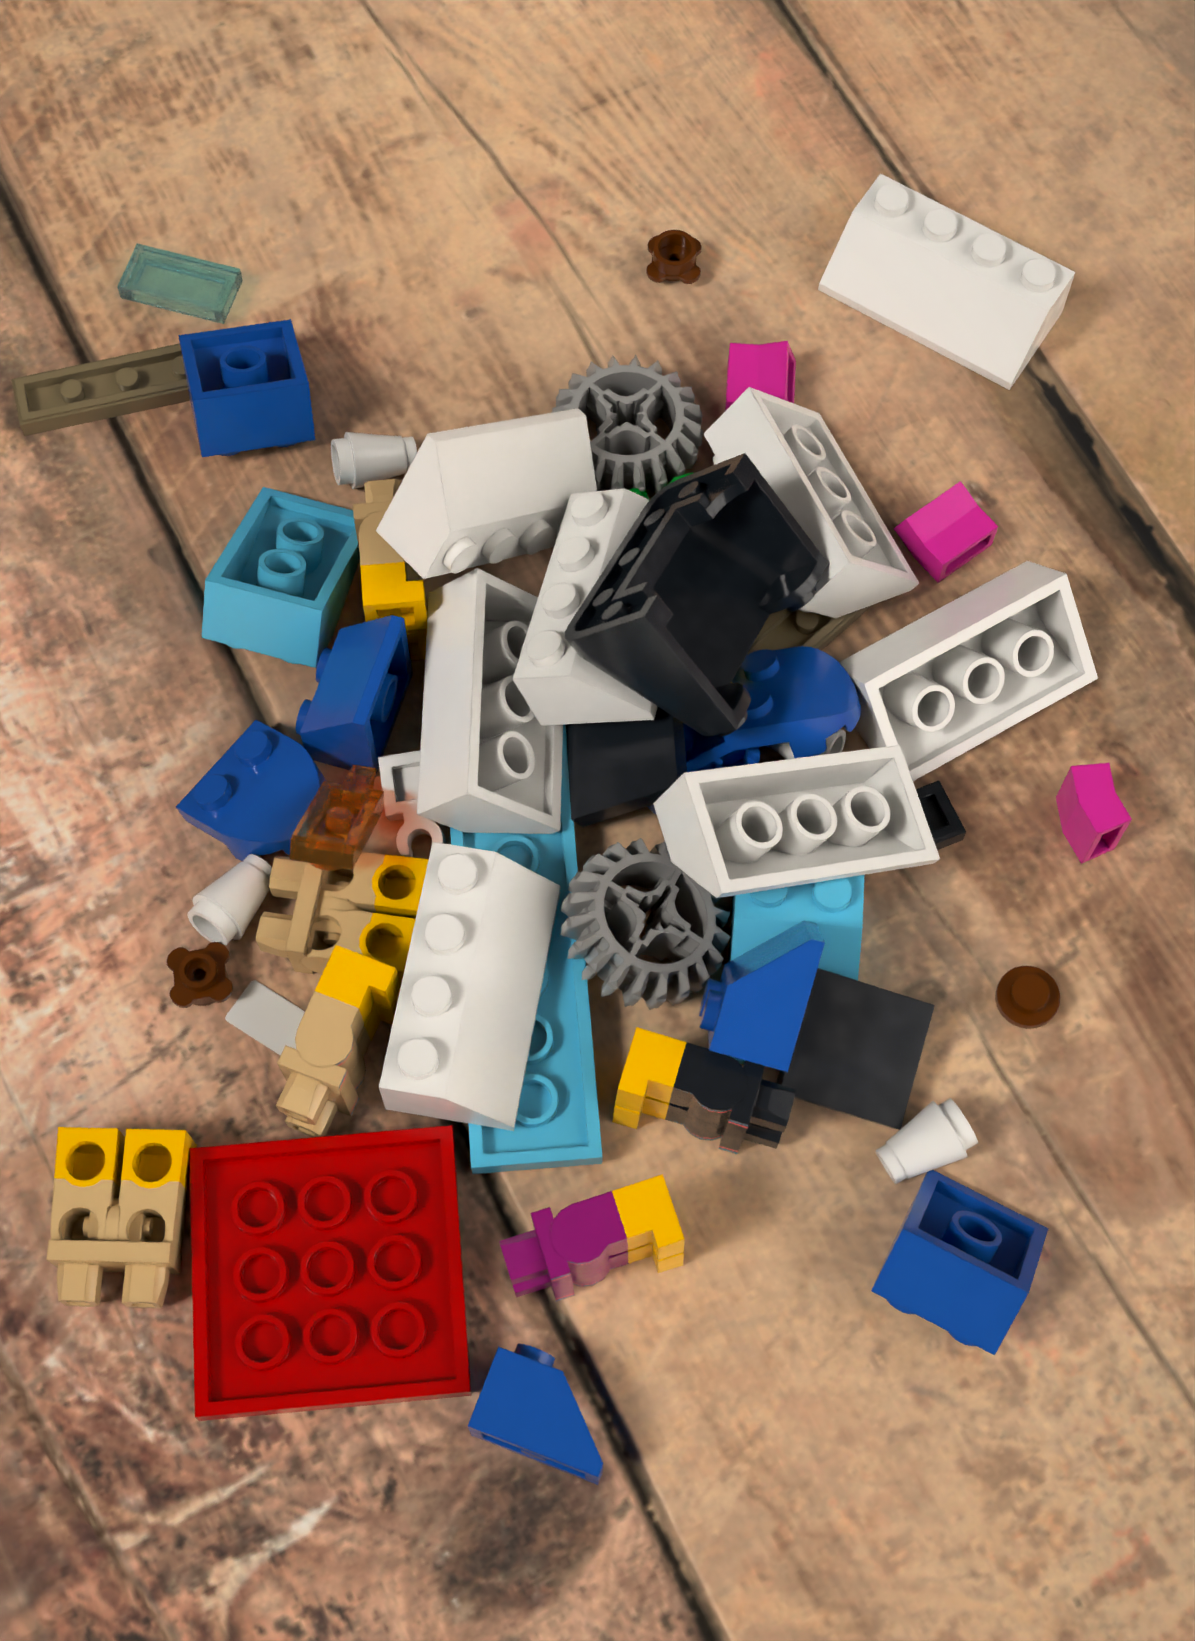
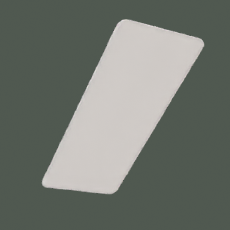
(266, 1017)

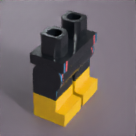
(701, 1092)

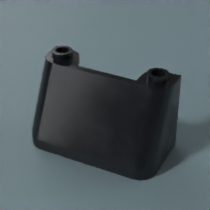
(695, 592)

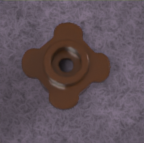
(678, 246)
(203, 992)

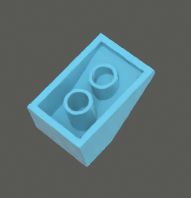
(282, 578)
(830, 904)

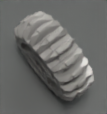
(624, 407)
(679, 928)

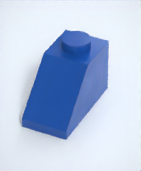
(534, 1413)

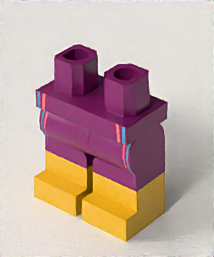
(595, 1237)

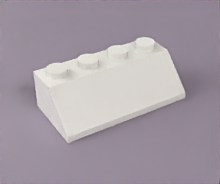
(946, 281)
(489, 492)
(822, 494)
(972, 667)
(549, 671)
(481, 745)
(795, 821)
(470, 989)

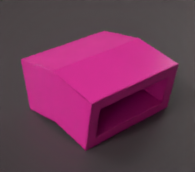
(761, 367)
(947, 532)
(1091, 811)

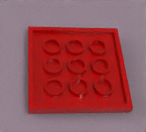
(327, 1273)

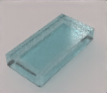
(180, 283)

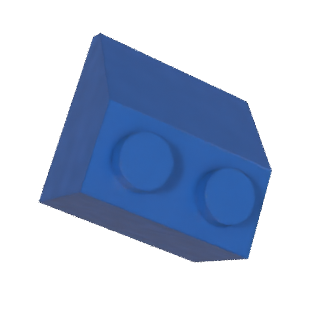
(247, 388)
(357, 694)
(763, 998)
(961, 1262)

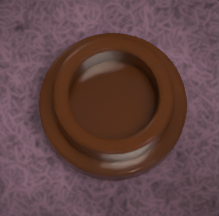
(1027, 997)

